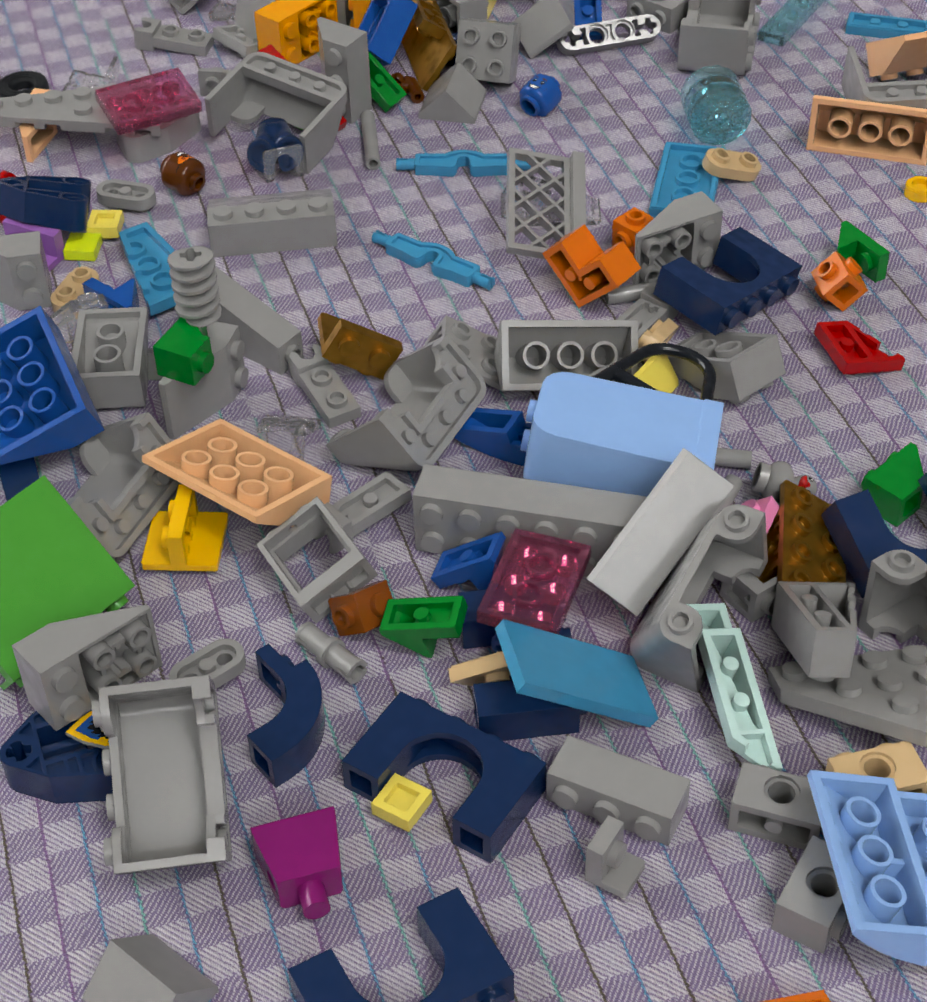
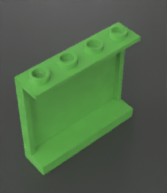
(49, 570)

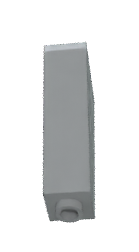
(265, 332)

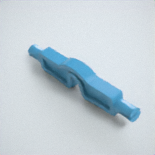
(448, 163)
(445, 262)

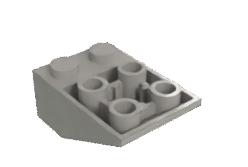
(685, 229)
(76, 656)

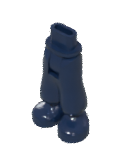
(270, 135)

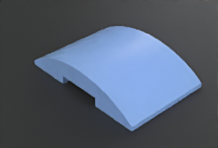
(877, 858)

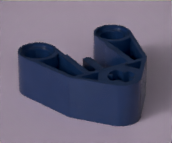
(47, 201)
(53, 765)

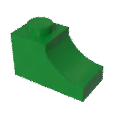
(184, 353)

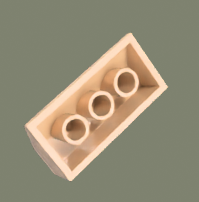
(868, 130)

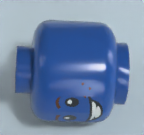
(540, 95)

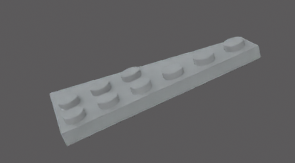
(70, 109)

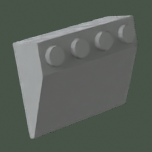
(271, 222)

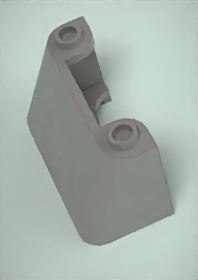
(433, 397)
(122, 489)
(896, 597)
(670, 629)

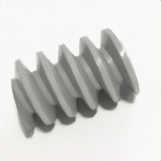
(195, 285)

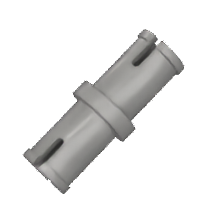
(331, 652)

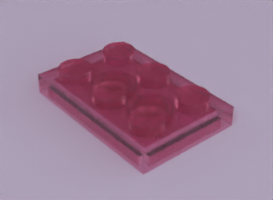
(148, 101)
(535, 581)

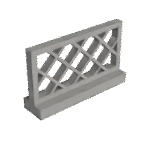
(571, 189)

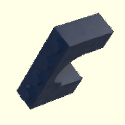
(720, 303)
(862, 534)
(498, 705)
(416, 733)
(456, 939)

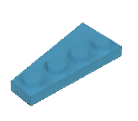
(148, 260)

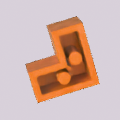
(586, 268)

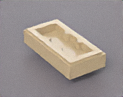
(480, 670)

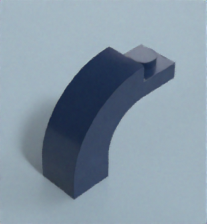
(295, 733)

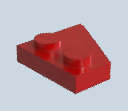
(854, 350)

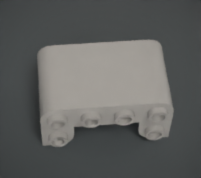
(719, 35)
(164, 775)

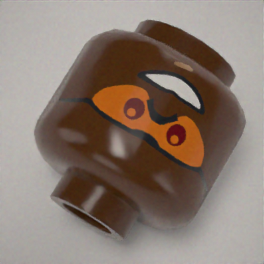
(183, 173)

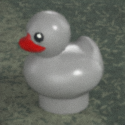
(770, 477)

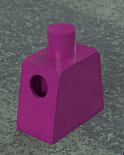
(301, 860)

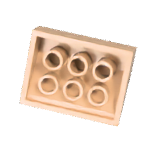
(897, 55)
(241, 472)

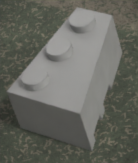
(817, 626)

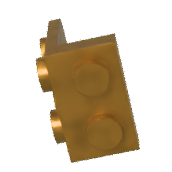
(357, 346)

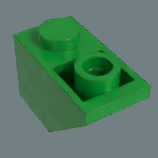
(896, 485)

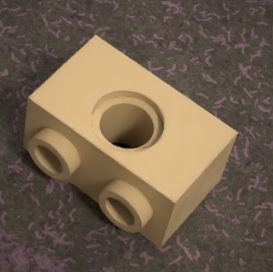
(885, 760)

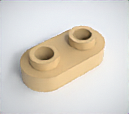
(731, 164)
(72, 286)
(659, 333)

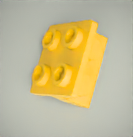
(184, 536)

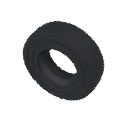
(22, 80)

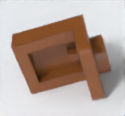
(360, 609)

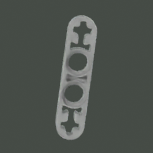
(610, 39)

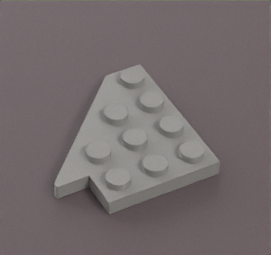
(881, 695)

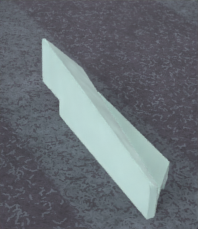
(735, 688)

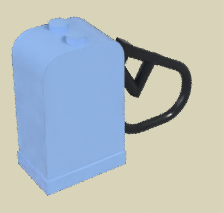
(619, 431)

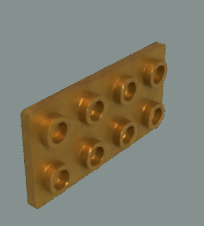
(428, 43)
(800, 542)

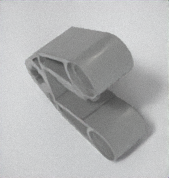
(145, 147)

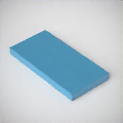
(682, 175)
(575, 674)

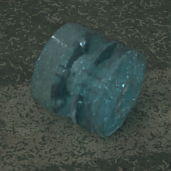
(715, 105)

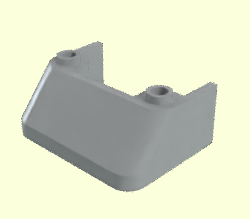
(284, 91)
(899, 93)

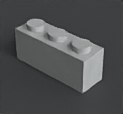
(618, 786)

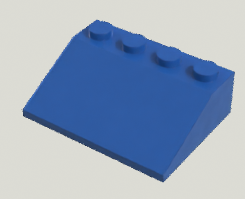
(40, 391)

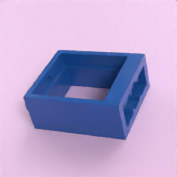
(386, 26)

